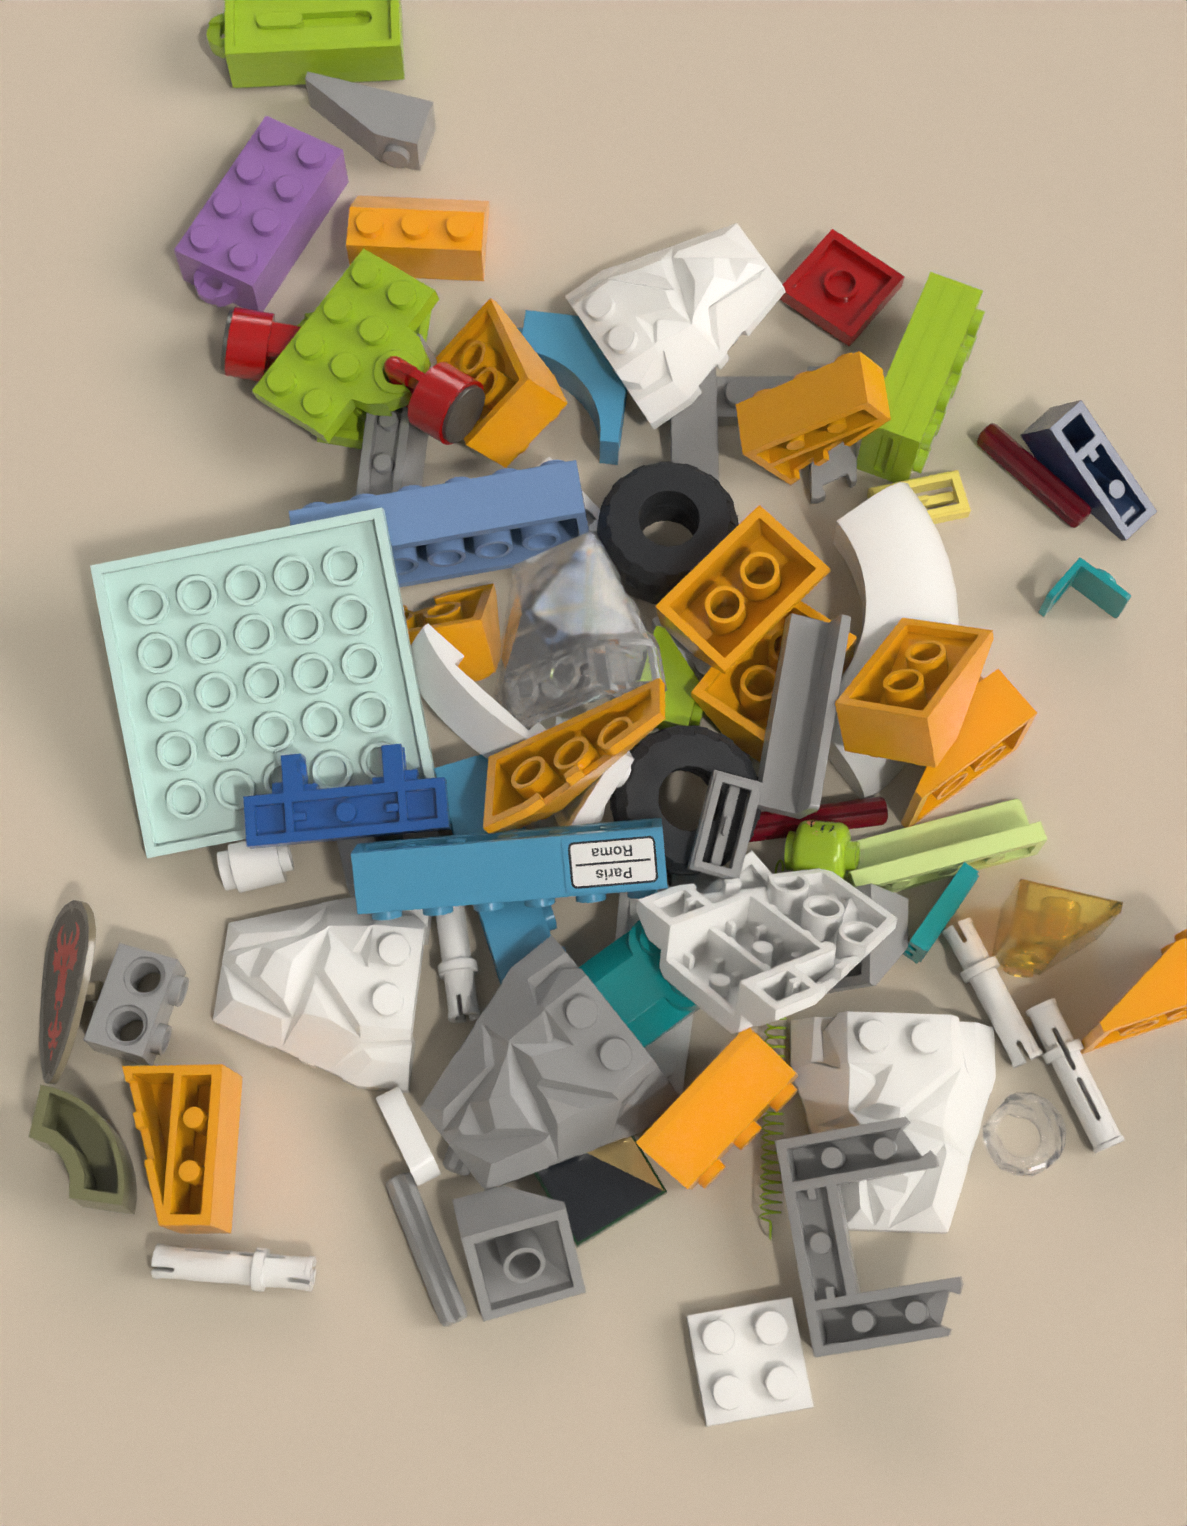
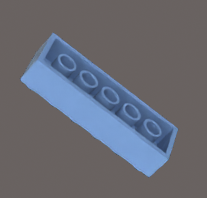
(472, 522)

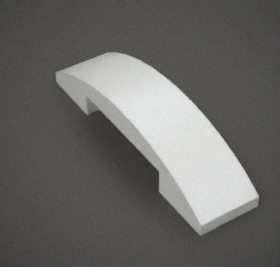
(460, 700)

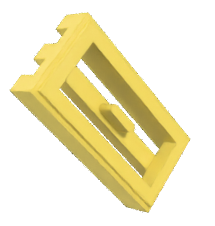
(934, 482)

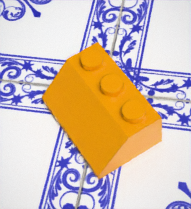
(422, 235)
(740, 591)
(742, 696)
(720, 1110)

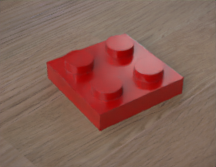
(841, 287)

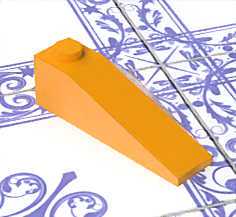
(466, 621)
(561, 762)

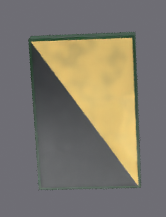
(602, 1187)

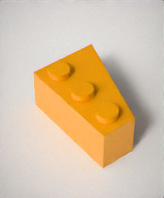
(812, 414)
(189, 1142)

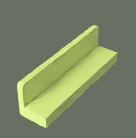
(941, 846)

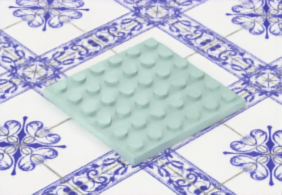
(256, 656)

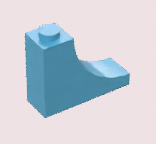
(582, 371)

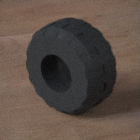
(655, 495)
(690, 750)

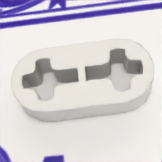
(408, 1136)

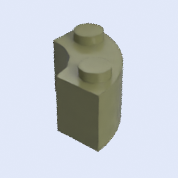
(90, 1148)

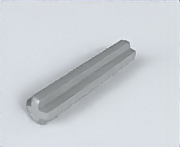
(426, 1249)

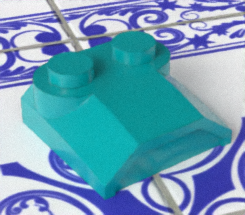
(635, 988)

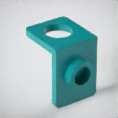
(1093, 584)

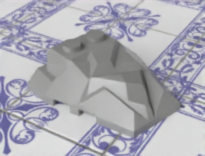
(544, 1075)

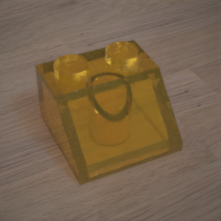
(1047, 925)

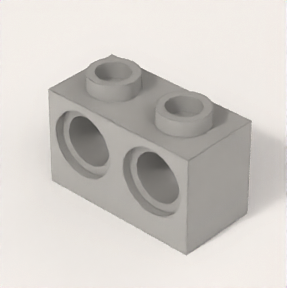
(123, 1003)

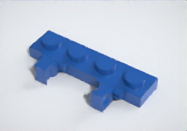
(307, 814)

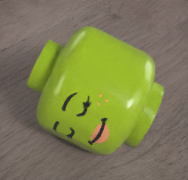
(822, 846)

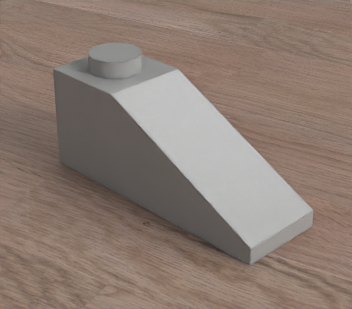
(382, 122)

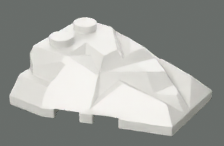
(676, 315)
(762, 948)
(328, 989)
(890, 1068)

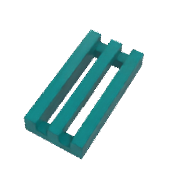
(941, 913)

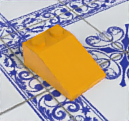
(516, 383)
(914, 692)
(990, 732)
(1151, 1002)

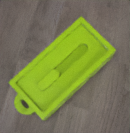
(287, 38)
(923, 378)

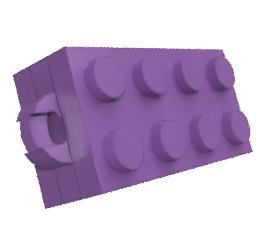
(261, 216)

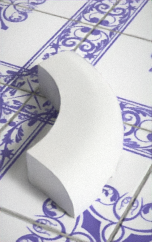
(898, 575)

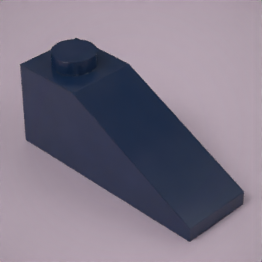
(1084, 459)

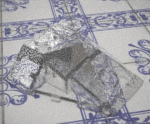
(570, 634)

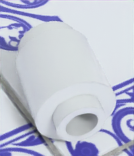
(253, 868)

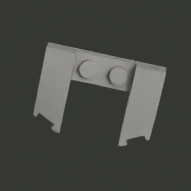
(696, 430)
(835, 1309)

